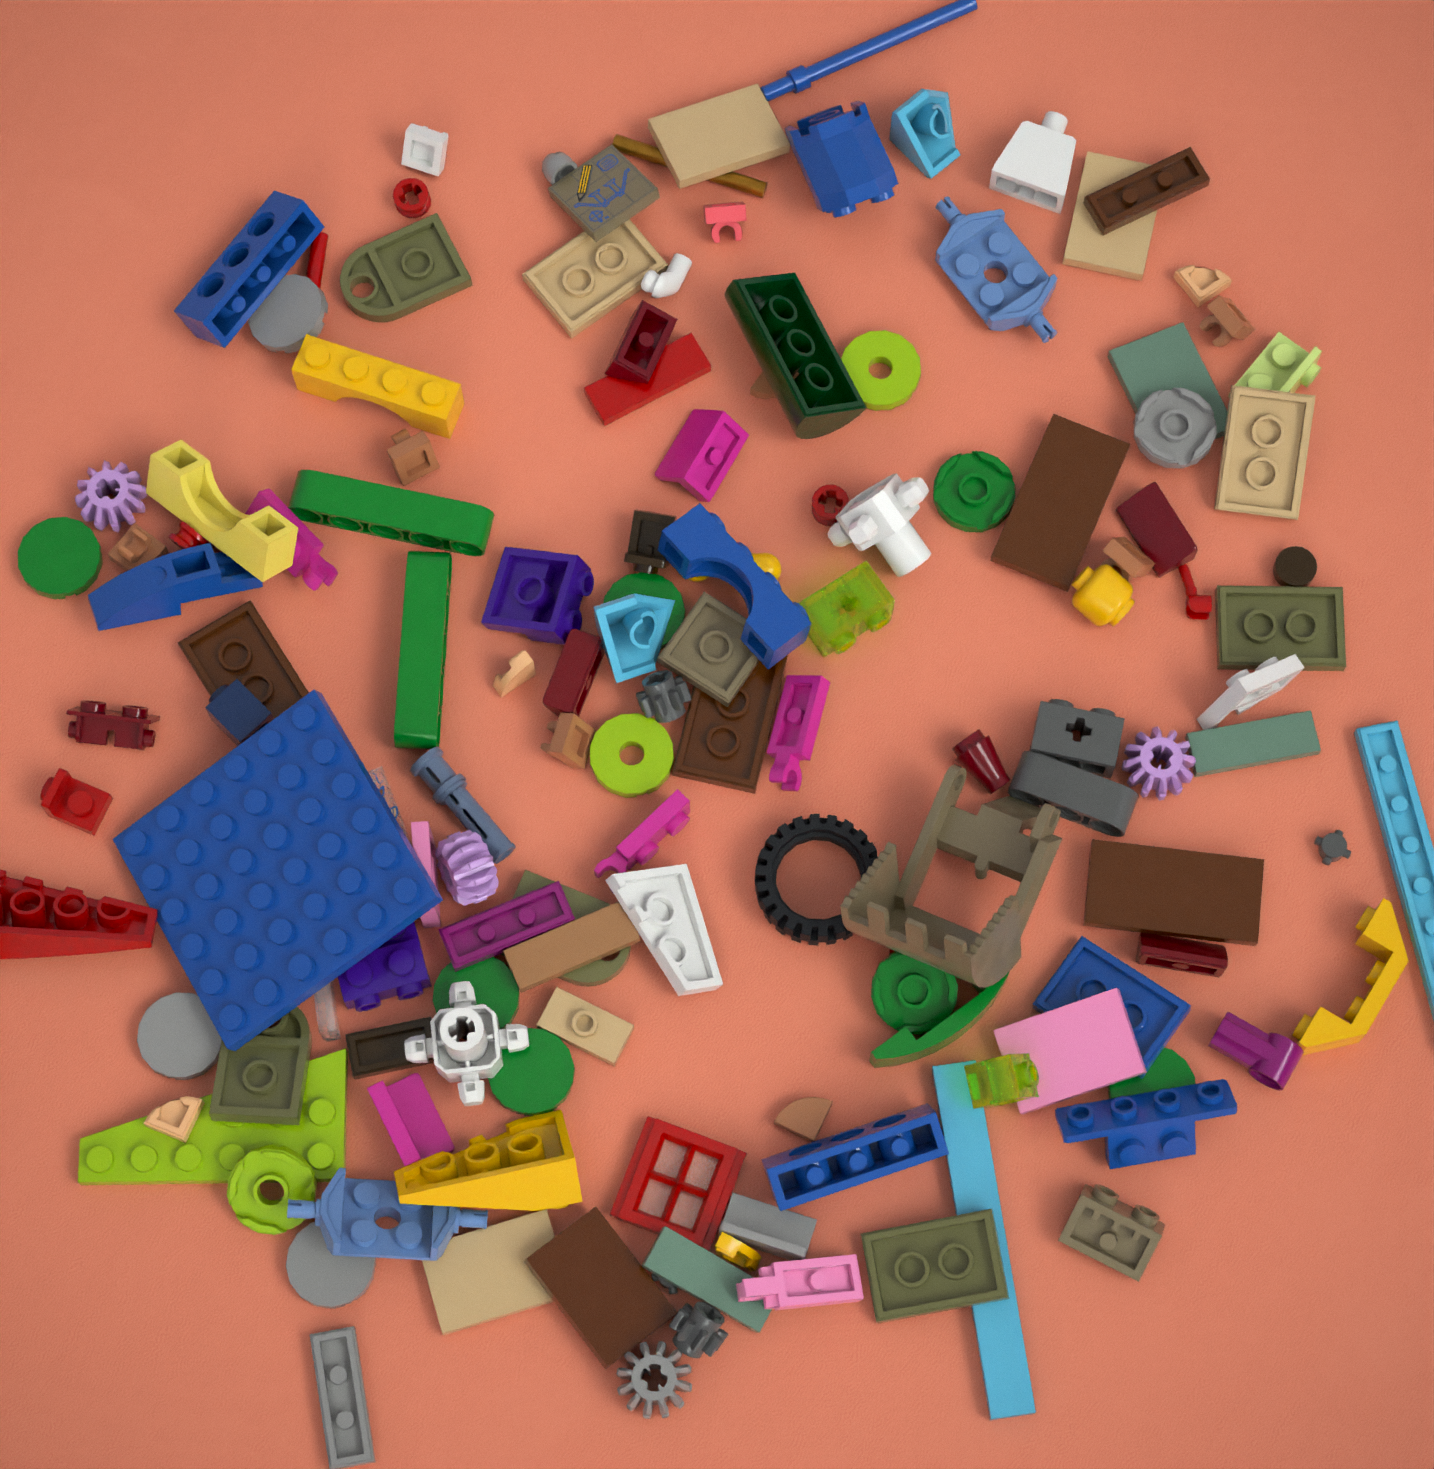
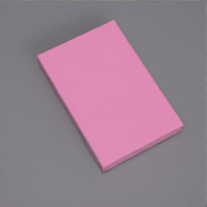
(1075, 1048)

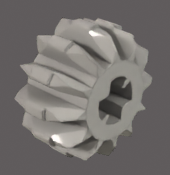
(640, 1386)

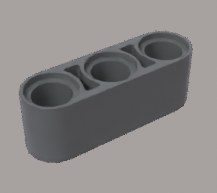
(1076, 792)

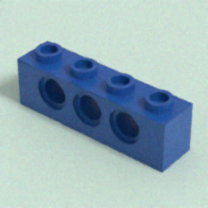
(249, 268)
(855, 1156)

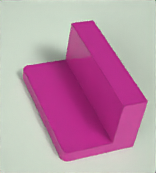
(703, 452)
(411, 1118)

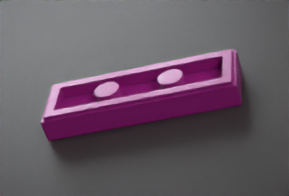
(506, 925)

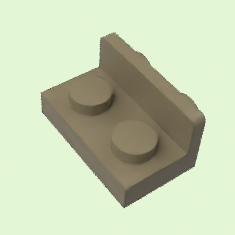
(1113, 1231)

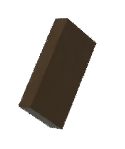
(383, 1048)

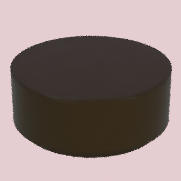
(1295, 567)

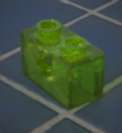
(857, 591)

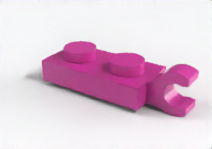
(307, 548)
(796, 727)
(643, 841)

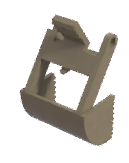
(993, 840)

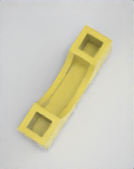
(186, 487)

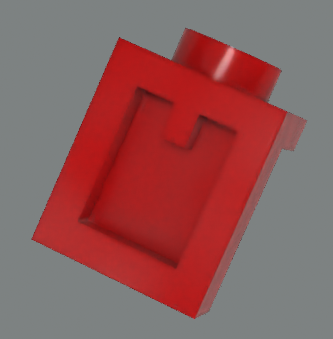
(74, 802)

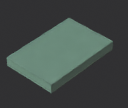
(1164, 363)

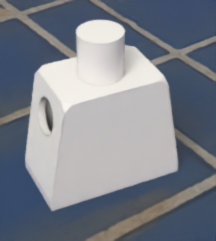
(1036, 163)

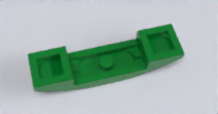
(905, 1048)

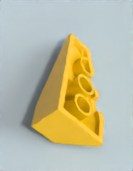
(517, 1170)

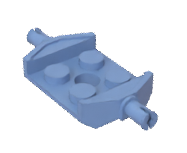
(984, 243)
(353, 1205)

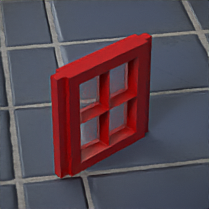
(678, 1182)

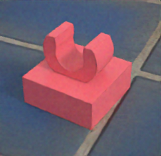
(725, 215)

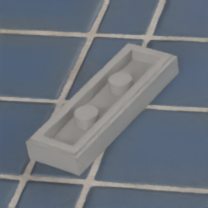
(342, 1398)

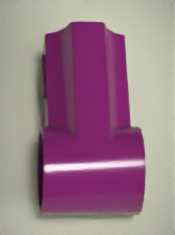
(1267, 1056)

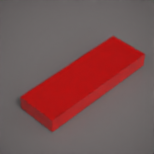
(678, 365)

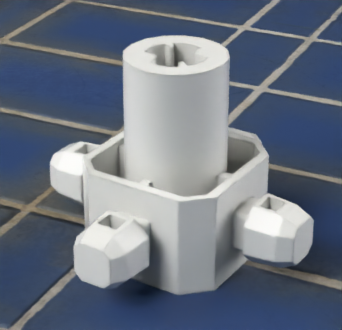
(882, 518)
(468, 1060)

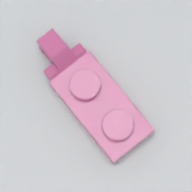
(804, 1283)

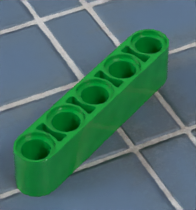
(391, 512)
(423, 650)

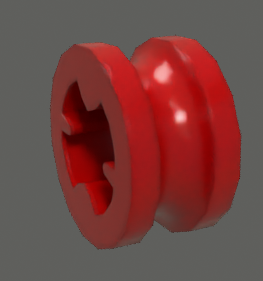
(409, 185)
(822, 494)
(187, 537)

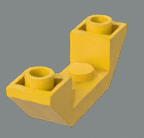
(1382, 939)

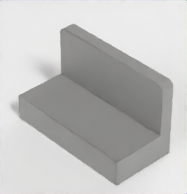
(768, 1228)

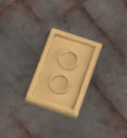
(718, 136)
(1117, 252)
(592, 277)
(1264, 452)
(486, 1274)

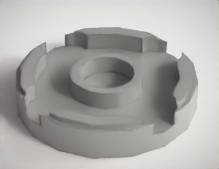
(289, 314)
(1174, 428)
(178, 1037)
(323, 1277)

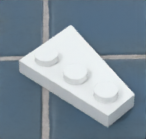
(671, 924)

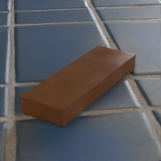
(1146, 191)

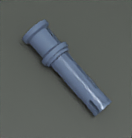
(451, 790)

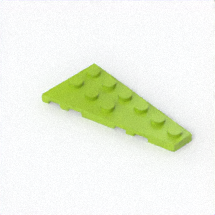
(144, 1156)

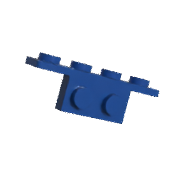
(1147, 1124)

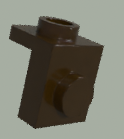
(645, 540)

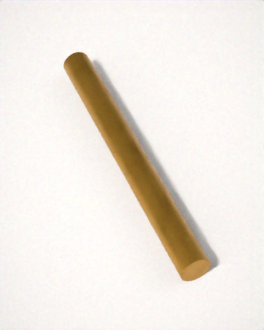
(652, 154)

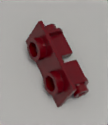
(95, 721)

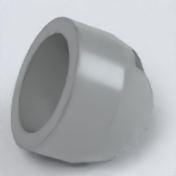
(557, 166)

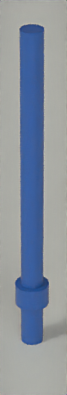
(801, 78)

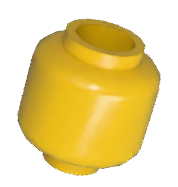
(1102, 595)

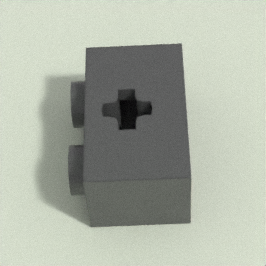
(1099, 736)

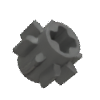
(663, 696)
(698, 1329)

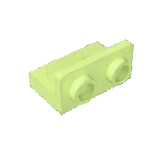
(1282, 367)

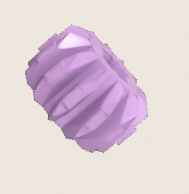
(119, 483)
(1158, 779)
(467, 867)

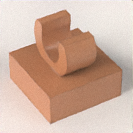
(1229, 318)
(412, 456)
(136, 548)
(1128, 558)
(570, 740)

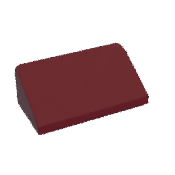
(641, 344)
(1157, 529)
(574, 673)
(1181, 954)

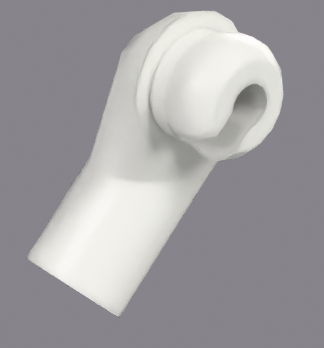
(667, 282)

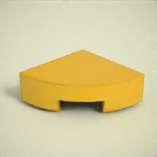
(737, 1252)

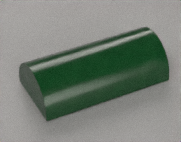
(789, 340)

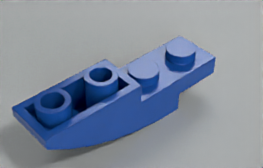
(162, 584)

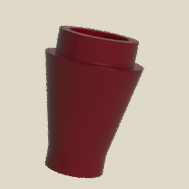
(981, 761)

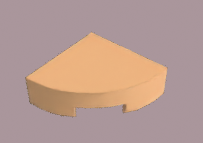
(1201, 283)
(521, 670)
(176, 1117)

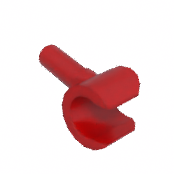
(1197, 606)

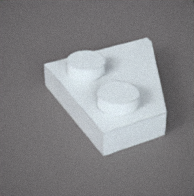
(1250, 688)

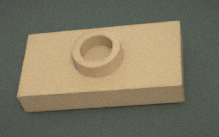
(585, 1026)

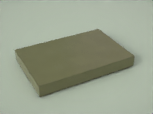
(1278, 623)
(934, 1266)

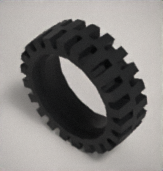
(778, 846)

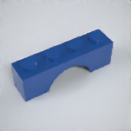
(702, 547)

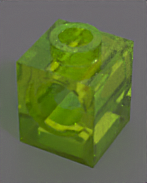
(1002, 1080)

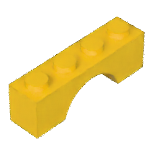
(342, 372)

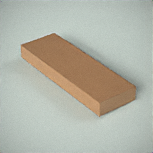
(571, 946)

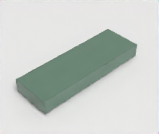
(1253, 743)
(703, 1277)

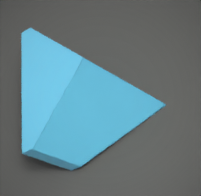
(925, 131)
(633, 633)

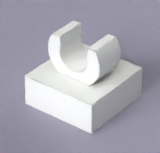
(424, 149)

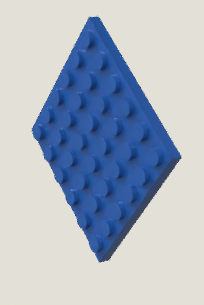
(276, 870)

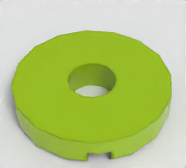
(886, 349)
(628, 731)
(264, 1164)

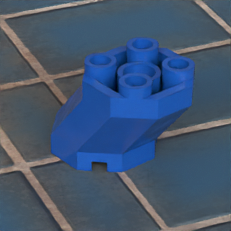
(842, 159)

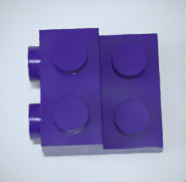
(538, 594)
(387, 972)

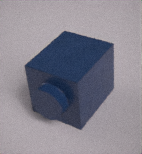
(237, 712)

